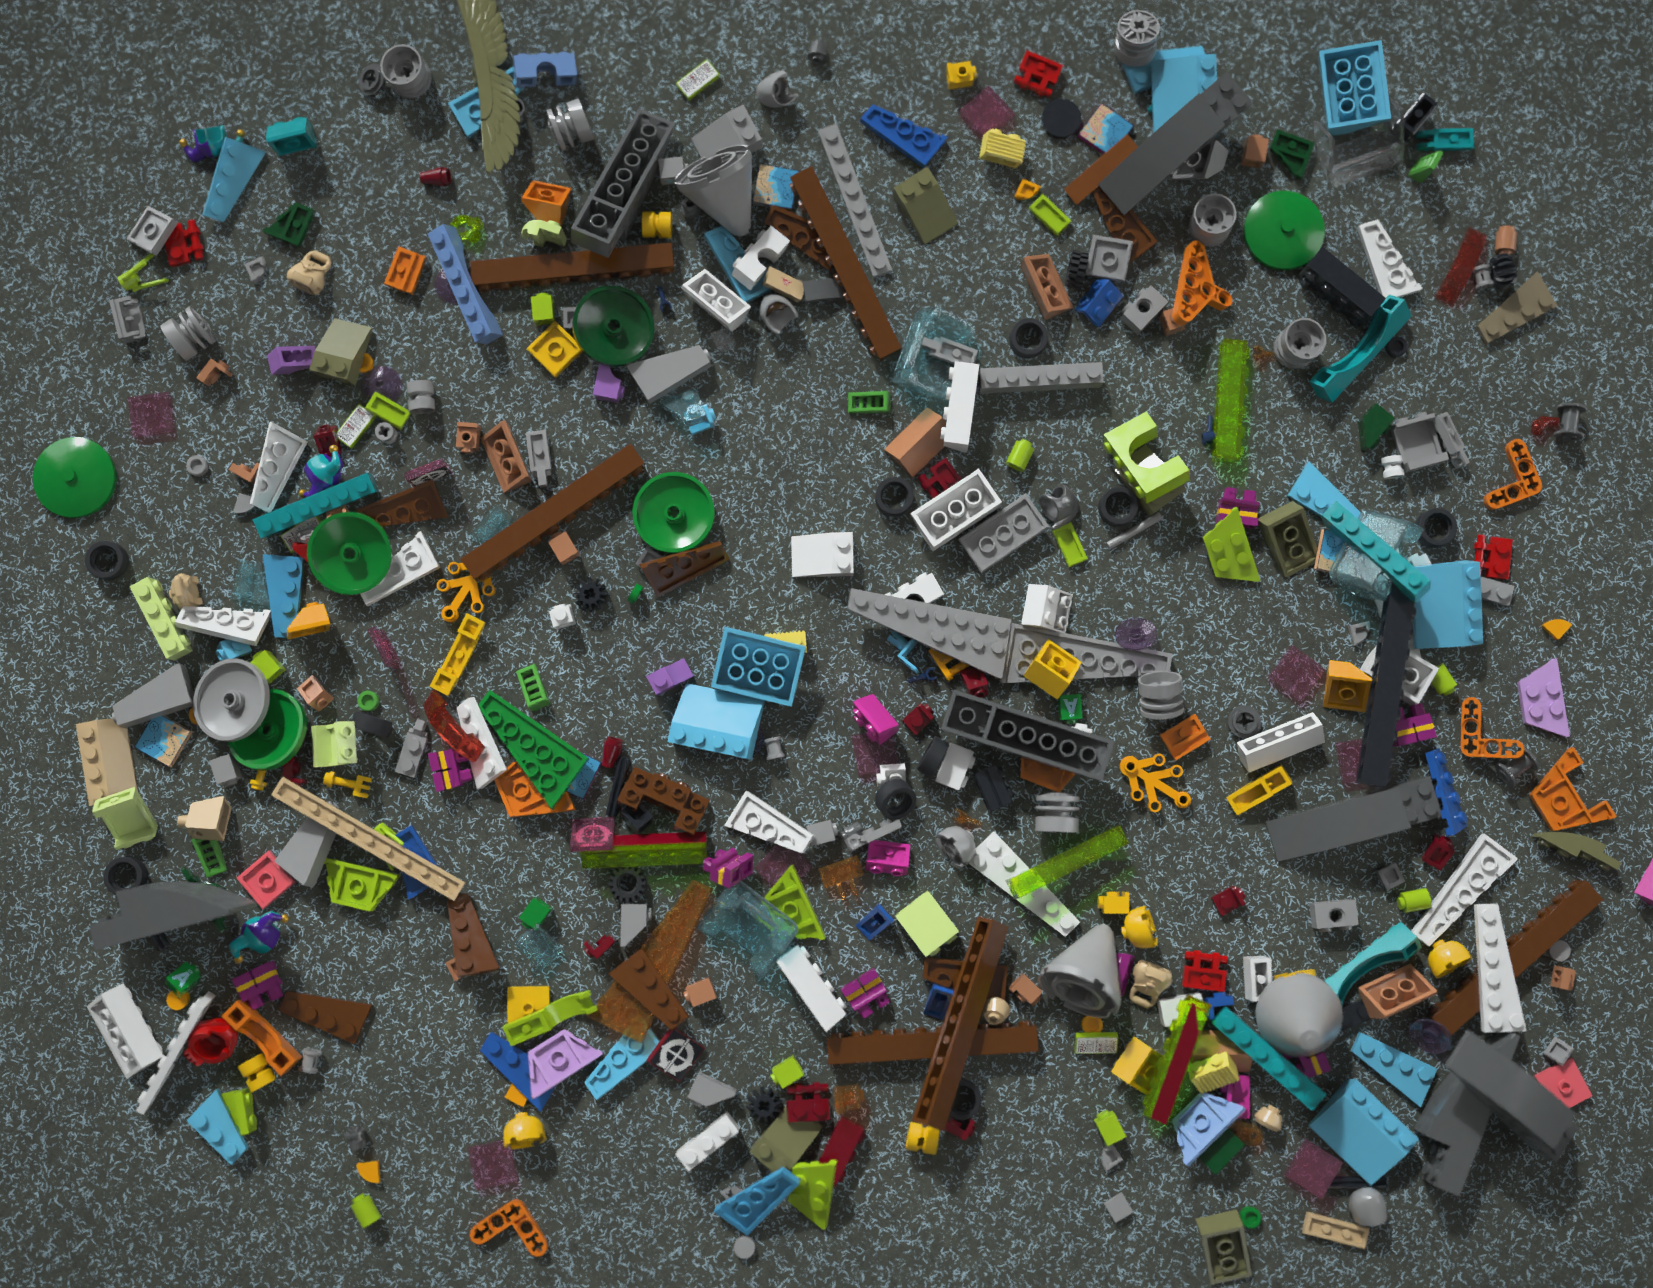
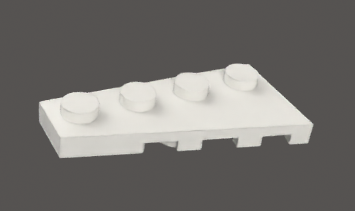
(1385, 262)
(276, 464)
(407, 566)
(227, 624)
(489, 763)
(767, 823)

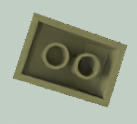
(925, 205)
(341, 351)
(1146, 458)
(1289, 538)
(784, 1142)
(1224, 1247)

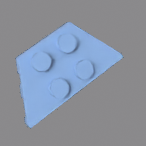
(1203, 1123)

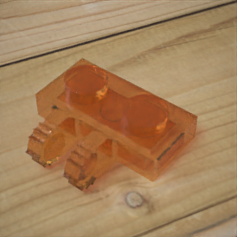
(840, 872)

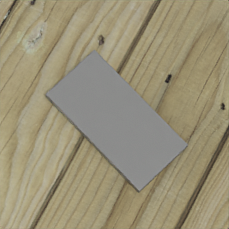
(1003, 533)

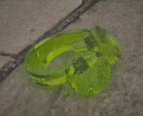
(473, 234)

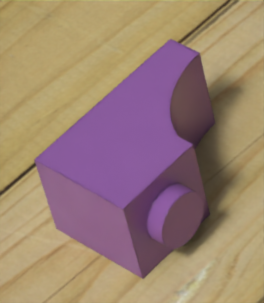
(290, 359)
(607, 386)
(669, 676)

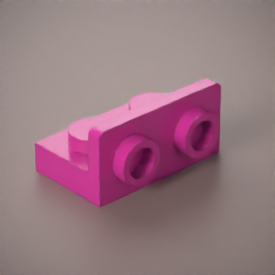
(888, 857)
(1239, 1094)

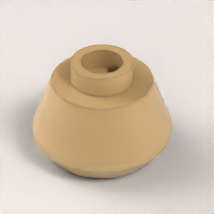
(996, 1010)
(1269, 1118)

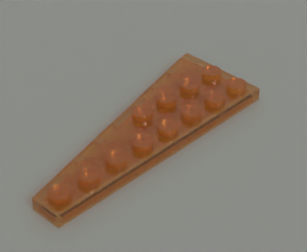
(665, 948)

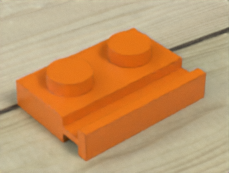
(405, 270)
(1184, 737)

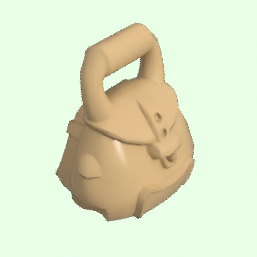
(309, 275)
(185, 591)
(1149, 980)

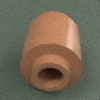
(1506, 240)

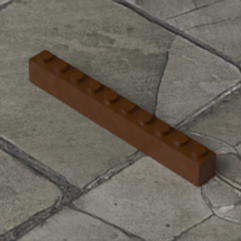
(846, 264)
(572, 266)
(552, 513)
(1523, 949)
(960, 1023)
(922, 1043)

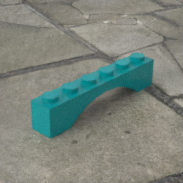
(1387, 321)
(315, 505)
(1397, 568)
(1393, 946)
(1268, 1058)

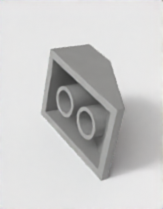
(728, 130)

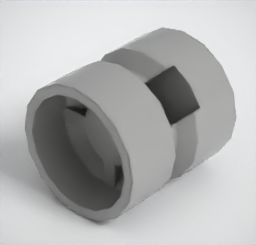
(421, 399)

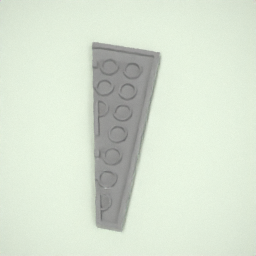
(959, 633)
(1097, 656)

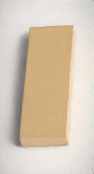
(1335, 1230)

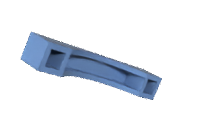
(451, 257)

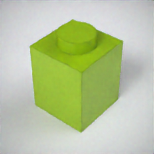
(543, 309)
(268, 665)
(787, 1072)
(1109, 1127)

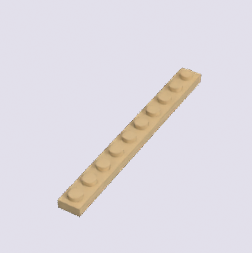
(368, 838)

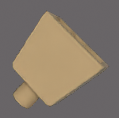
(207, 819)

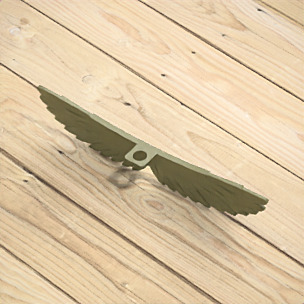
(496, 92)

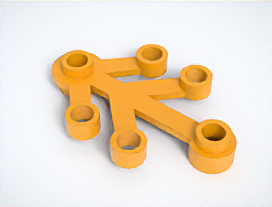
(468, 584)
(1151, 781)

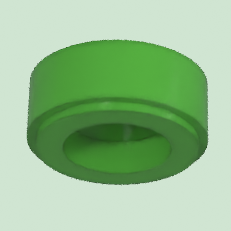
(368, 701)

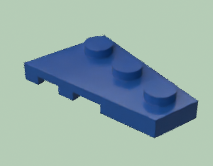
(414, 843)

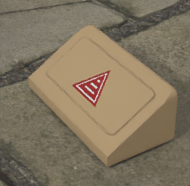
(783, 284)

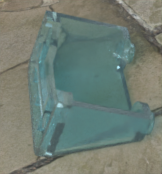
(915, 366)
(1356, 571)
(752, 924)

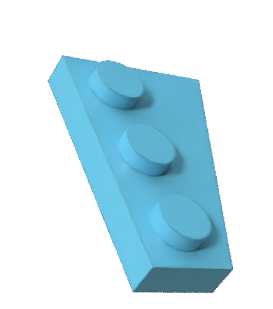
(217, 1127)

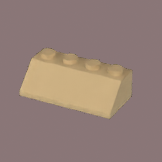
(105, 758)

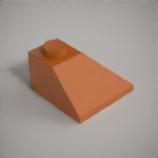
(547, 201)

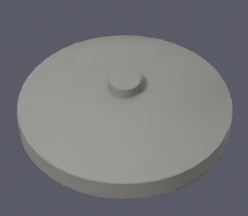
(231, 700)

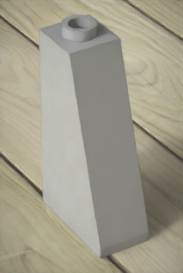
(666, 372)
(157, 698)
(307, 851)

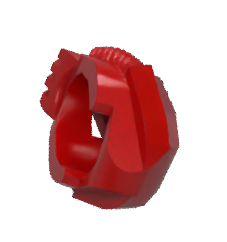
(211, 1042)

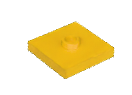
(555, 349)
(526, 1000)

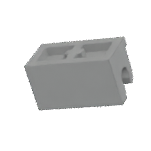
(128, 319)

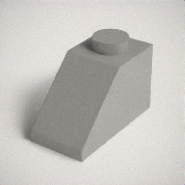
(633, 920)
(709, 1091)

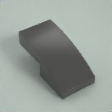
(822, 290)

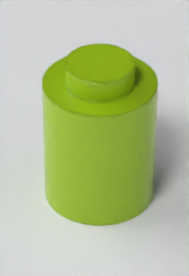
(1020, 455)
(1443, 681)
(1414, 900)
(365, 1210)

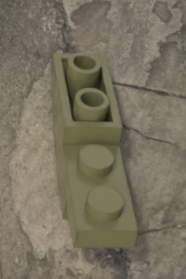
(1577, 845)

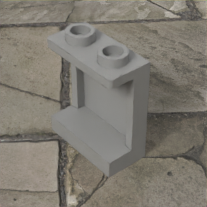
(1417, 442)

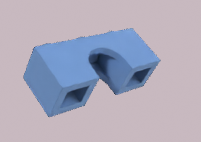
(560, 65)

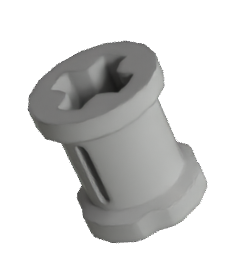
(1487, 282)
(392, 433)
(773, 748)
(310, 1060)

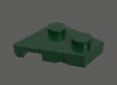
(1291, 151)
(292, 224)

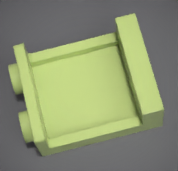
(334, 744)
(126, 818)
(927, 924)

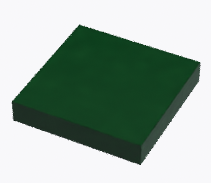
(1222, 1151)

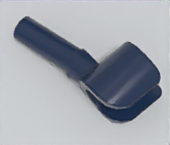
(662, 298)
(1208, 437)
(922, 676)

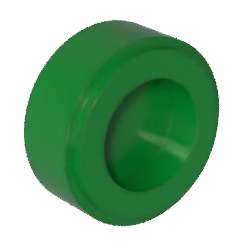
(635, 593)
(1250, 1217)

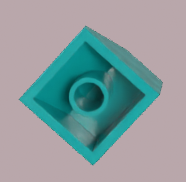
(291, 136)

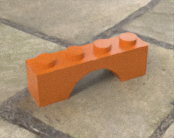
(276, 1048)

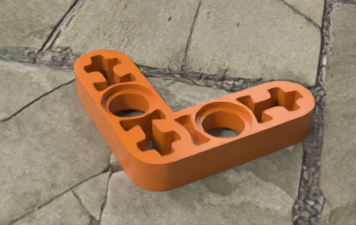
(1520, 486)
(1481, 744)
(516, 1221)

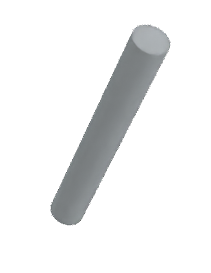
(1134, 530)

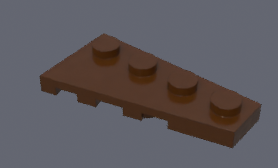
(1125, 226)
(798, 232)
(408, 506)
(677, 569)
(470, 943)
(946, 973)
(649, 987)
(329, 1014)

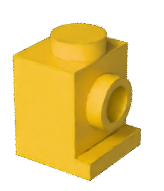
(958, 80)
(1114, 903)

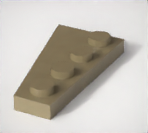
(1521, 307)

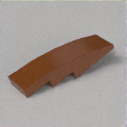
(1103, 166)

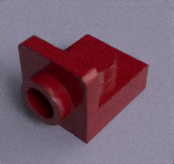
(325, 437)
(974, 682)
(919, 718)
(290, 770)
(1439, 852)
(1228, 900)
(603, 943)
(955, 1127)

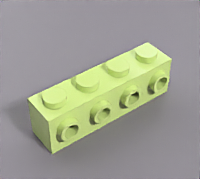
(161, 618)

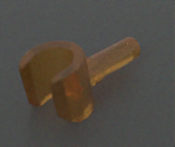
(1263, 353)
(964, 818)

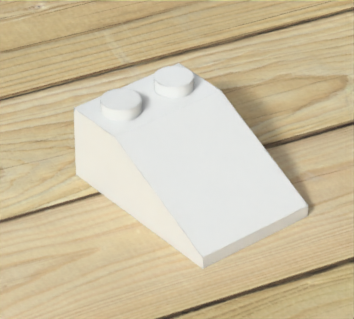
(822, 555)

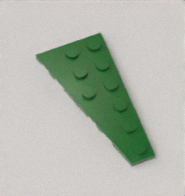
(540, 753)

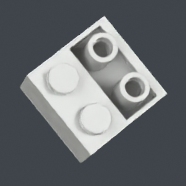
(1047, 608)

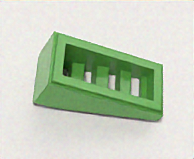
(1425, 166)
(877, 395)
(541, 702)
(202, 856)

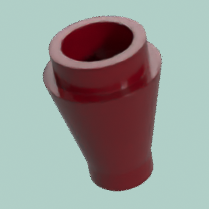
(439, 176)
(611, 751)

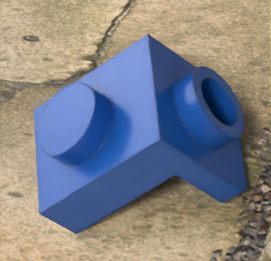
(1218, 999)

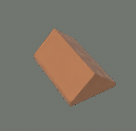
(1046, 285)
(918, 442)
(506, 457)
(1395, 992)
(1217, 1042)

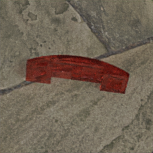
(1462, 266)
(449, 730)

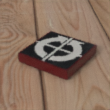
(675, 1054)

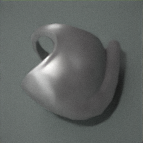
(1065, 505)

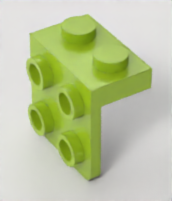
(241, 1107)

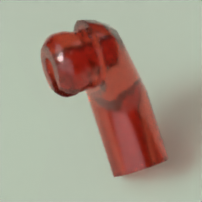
(1542, 422)

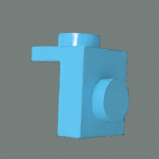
(704, 425)
(232, 649)

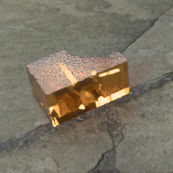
(847, 1097)

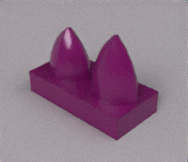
(1124, 965)

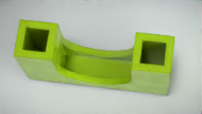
(1148, 482)

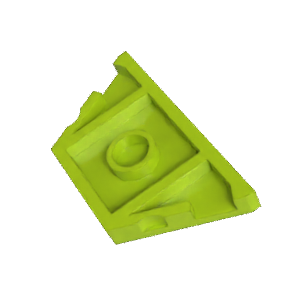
(1230, 549)
(357, 884)
(792, 900)
(814, 1190)

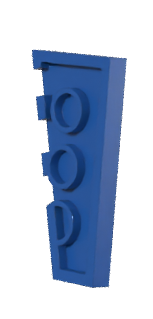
(911, 140)
(1445, 792)
(514, 1065)

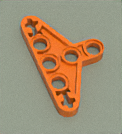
(1200, 279)

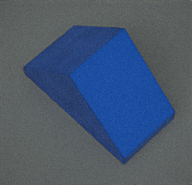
(874, 922)
(938, 1001)

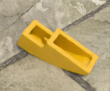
(1259, 789)

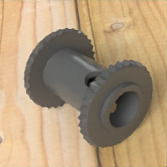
(1570, 421)
(1516, 767)

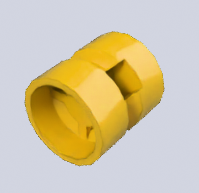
(656, 224)
(256, 1072)
(929, 1142)

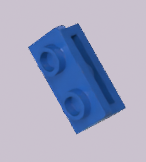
(1099, 301)

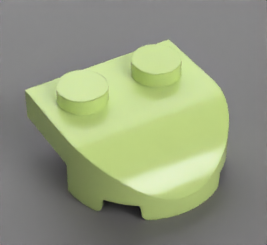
(541, 231)

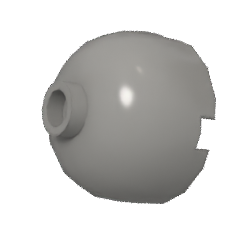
(957, 844)

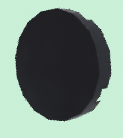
(1061, 118)

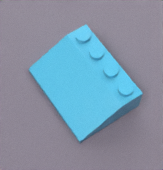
(1177, 82)
(1354, 87)
(1452, 607)
(758, 666)
(716, 721)
(1362, 1131)

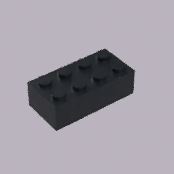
(1341, 287)

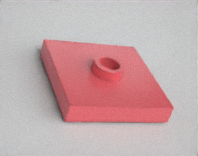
(266, 880)
(1565, 1082)

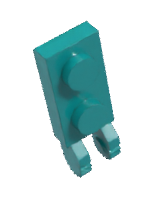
(1446, 139)

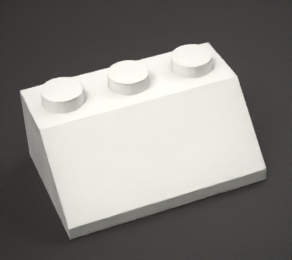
(717, 299)
(1418, 678)

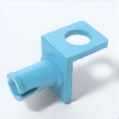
(905, 647)

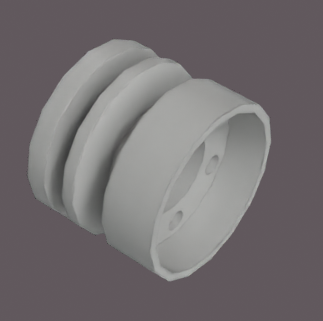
(1136, 38)
(400, 63)
(569, 124)
(1214, 209)
(188, 333)
(1309, 342)
(1161, 695)
(1057, 813)

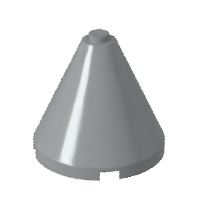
(721, 187)
(1086, 975)
(1299, 1015)

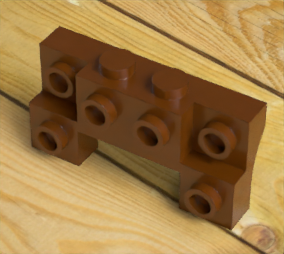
(665, 794)

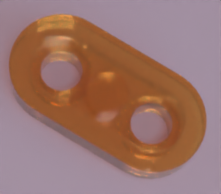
(1244, 1130)

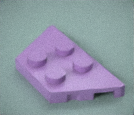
(1543, 699)
(558, 1060)

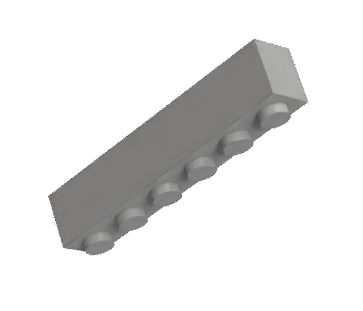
(1040, 378)

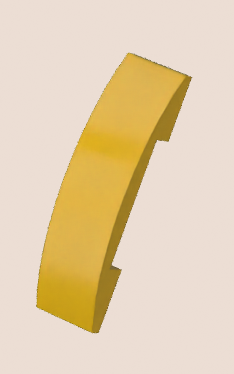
(459, 655)

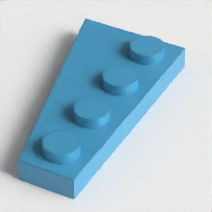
(284, 588)
(756, 1202)

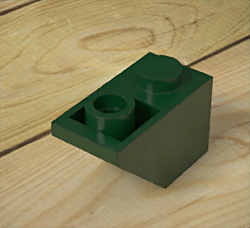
(1372, 425)

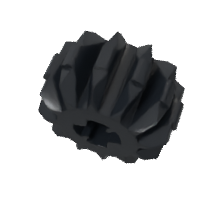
(1503, 271)
(588, 588)
(763, 1112)

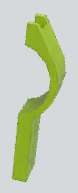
(548, 1017)

